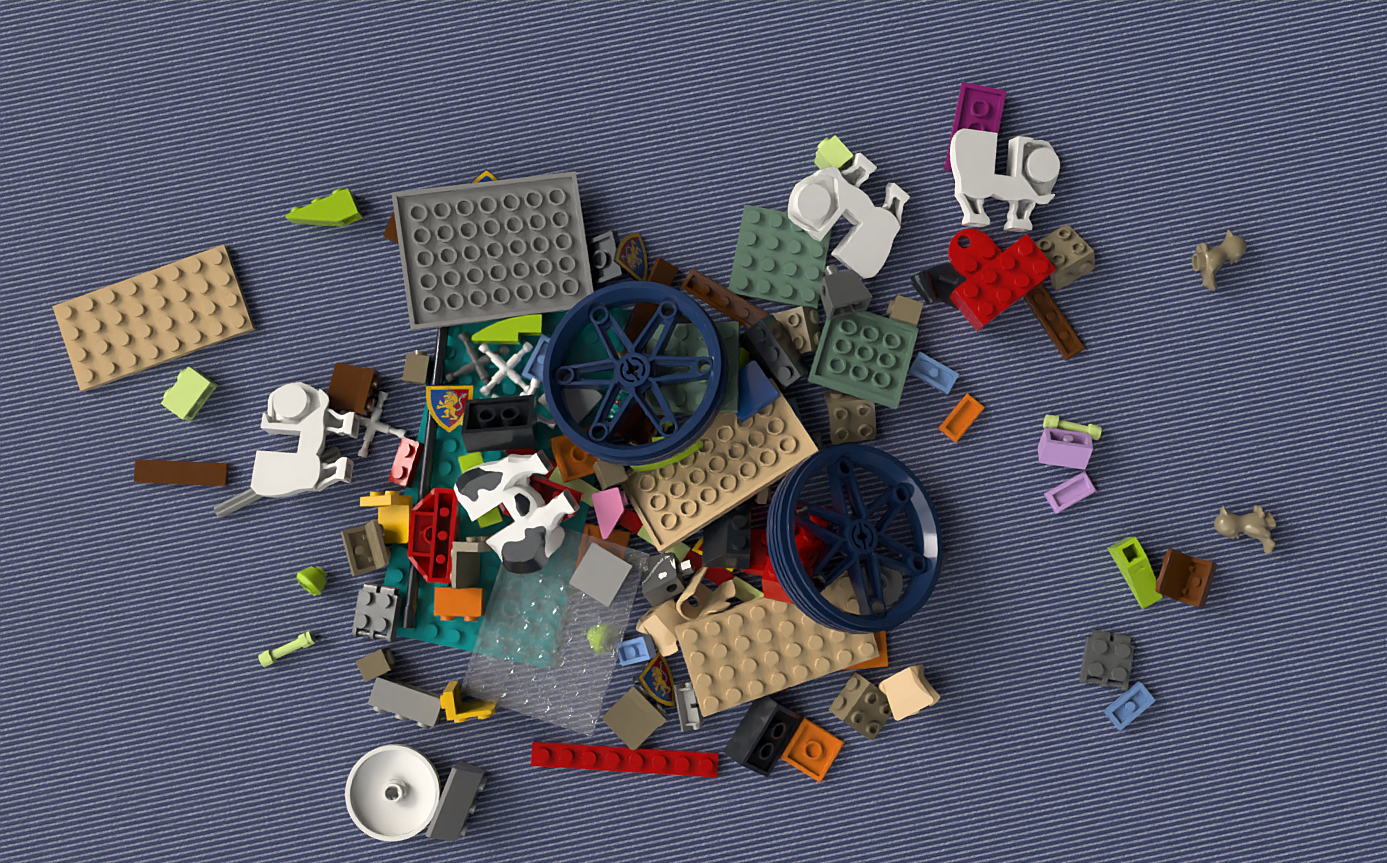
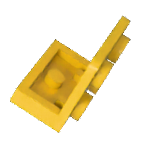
(393, 514)
(461, 711)

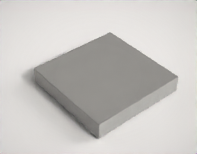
(601, 574)

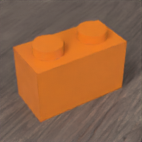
(459, 602)

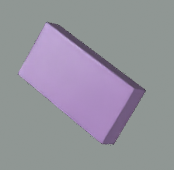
(1070, 492)

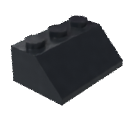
(774, 352)
(500, 423)
(729, 539)
(763, 735)

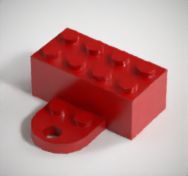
(993, 276)
(808, 548)

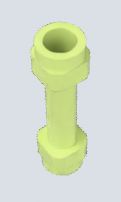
(1052, 421)
(269, 656)

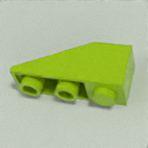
(335, 210)
(1136, 570)

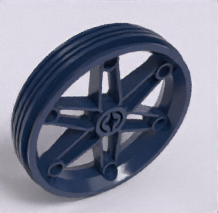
(588, 311)
(855, 539)

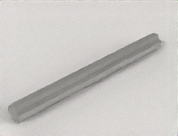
(250, 496)

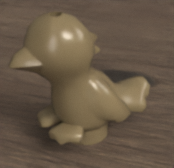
(1211, 259)
(1252, 524)

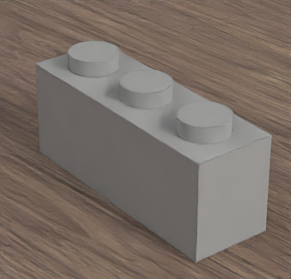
(406, 701)

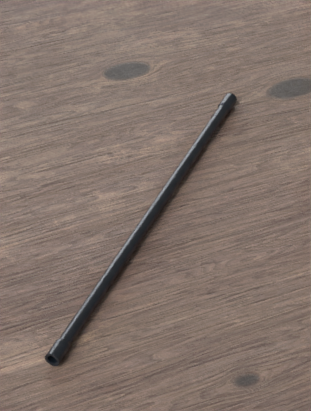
(410, 607)

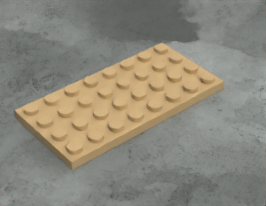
(153, 318)
(719, 476)
(767, 648)

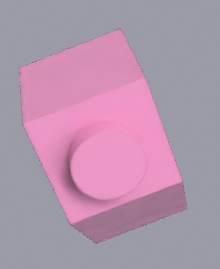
(609, 508)

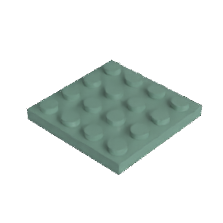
(777, 259)
(689, 342)
(864, 357)

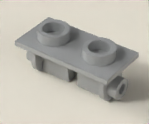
(689, 714)

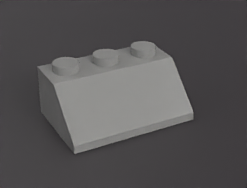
(457, 802)

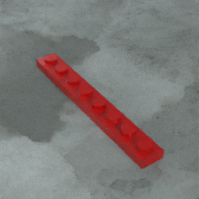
(624, 759)

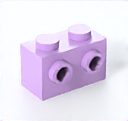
(1065, 448)

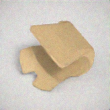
(708, 600)
(660, 625)
(909, 692)

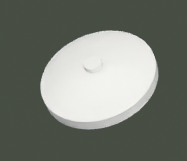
(392, 792)

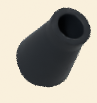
(924, 286)

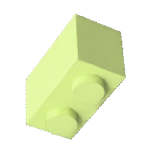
(833, 154)
(188, 393)

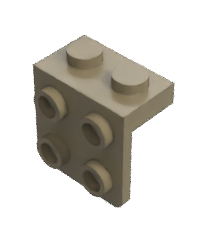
(1068, 255)
(801, 327)
(850, 417)
(366, 548)
(466, 561)
(862, 706)
(634, 717)

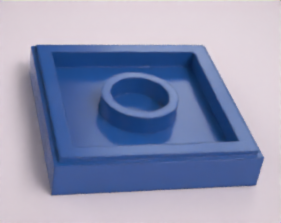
(754, 391)

